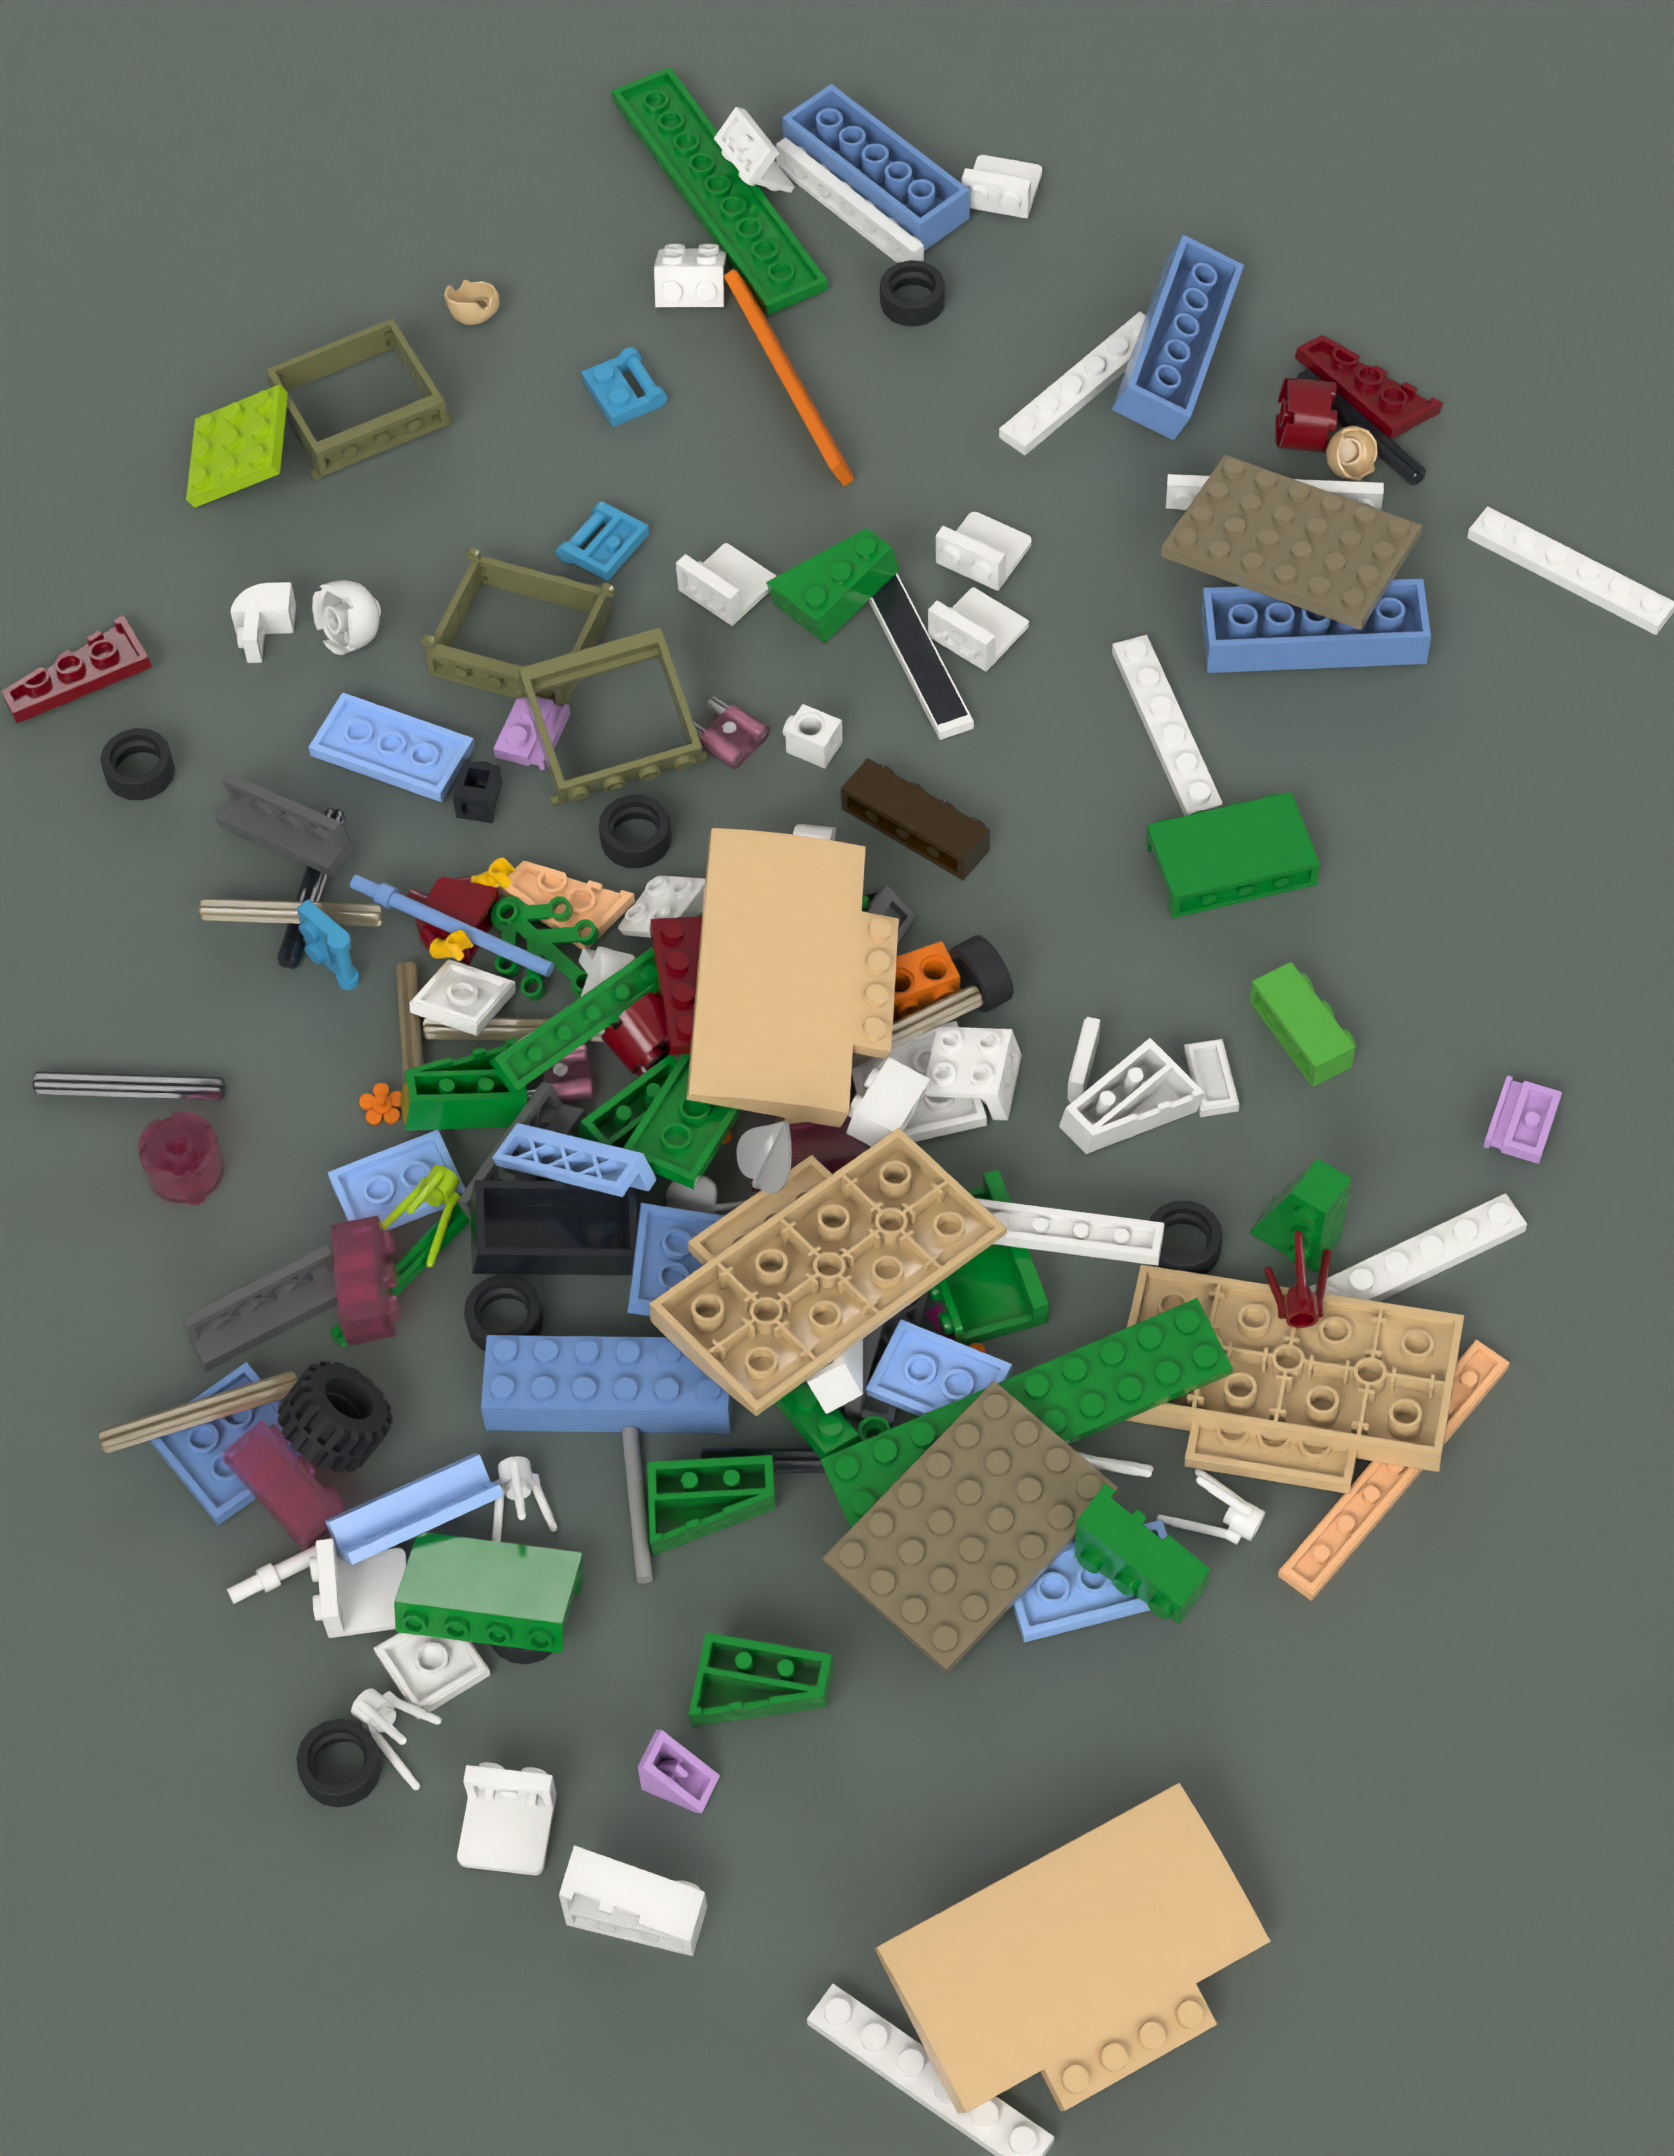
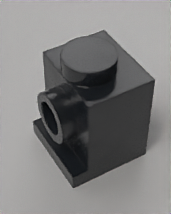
(477, 791)

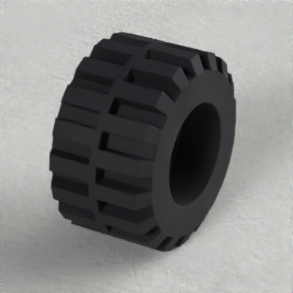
(334, 1416)

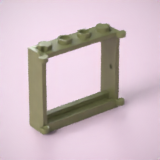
(376, 434)
(594, 662)
(498, 675)

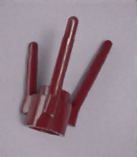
(1300, 1305)

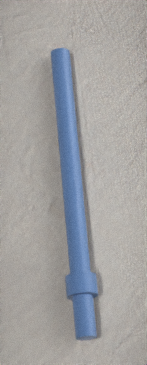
(390, 897)

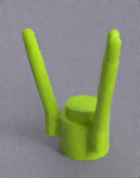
(434, 1189)

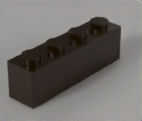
(915, 818)

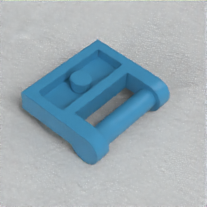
(614, 393)
(610, 547)
(327, 944)

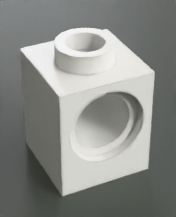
(813, 735)

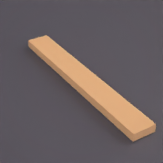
(1383, 1484)

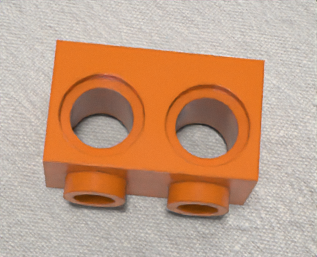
(913, 976)

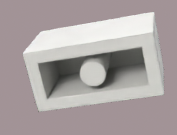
(888, 1104)

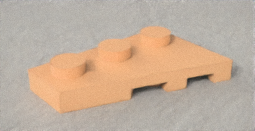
(590, 901)

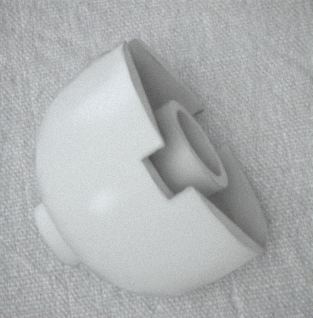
(346, 614)

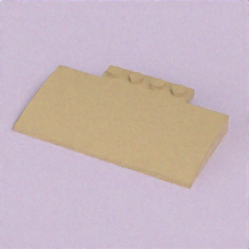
(788, 976)
(819, 1267)
(1311, 1398)
(1077, 1958)

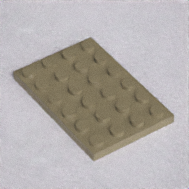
(1292, 541)
(968, 1527)

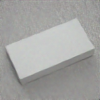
(1083, 1058)
(1212, 1073)

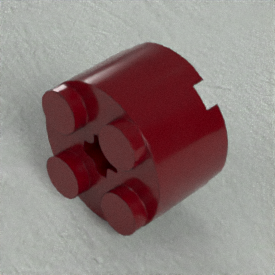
(1305, 414)
(641, 1035)

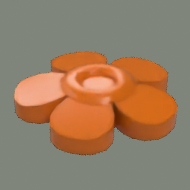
(381, 1105)

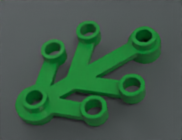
(541, 941)

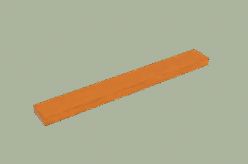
(789, 378)

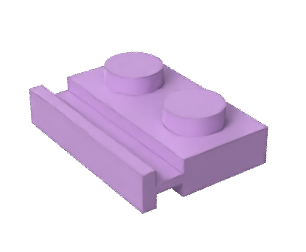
(518, 737)
(1523, 1119)

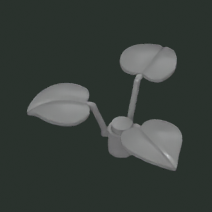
(761, 1155)

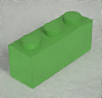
(1302, 1023)

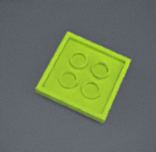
(237, 446)

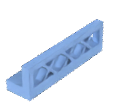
(574, 1160)
(412, 1509)

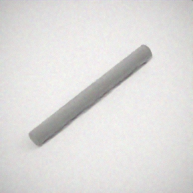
(637, 1505)

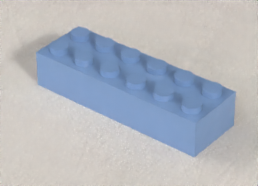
(879, 165)
(1178, 337)
(1265, 634)
(598, 1386)

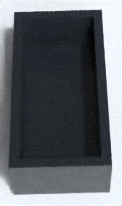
(551, 1229)

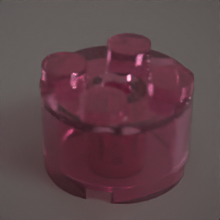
(181, 1158)

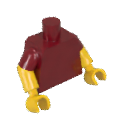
(466, 900)

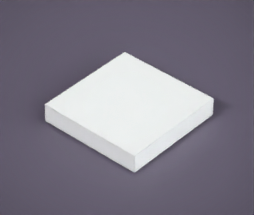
(462, 997)
(431, 1668)

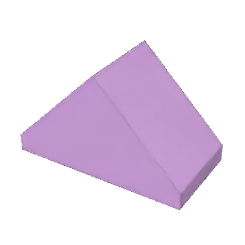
(676, 1774)

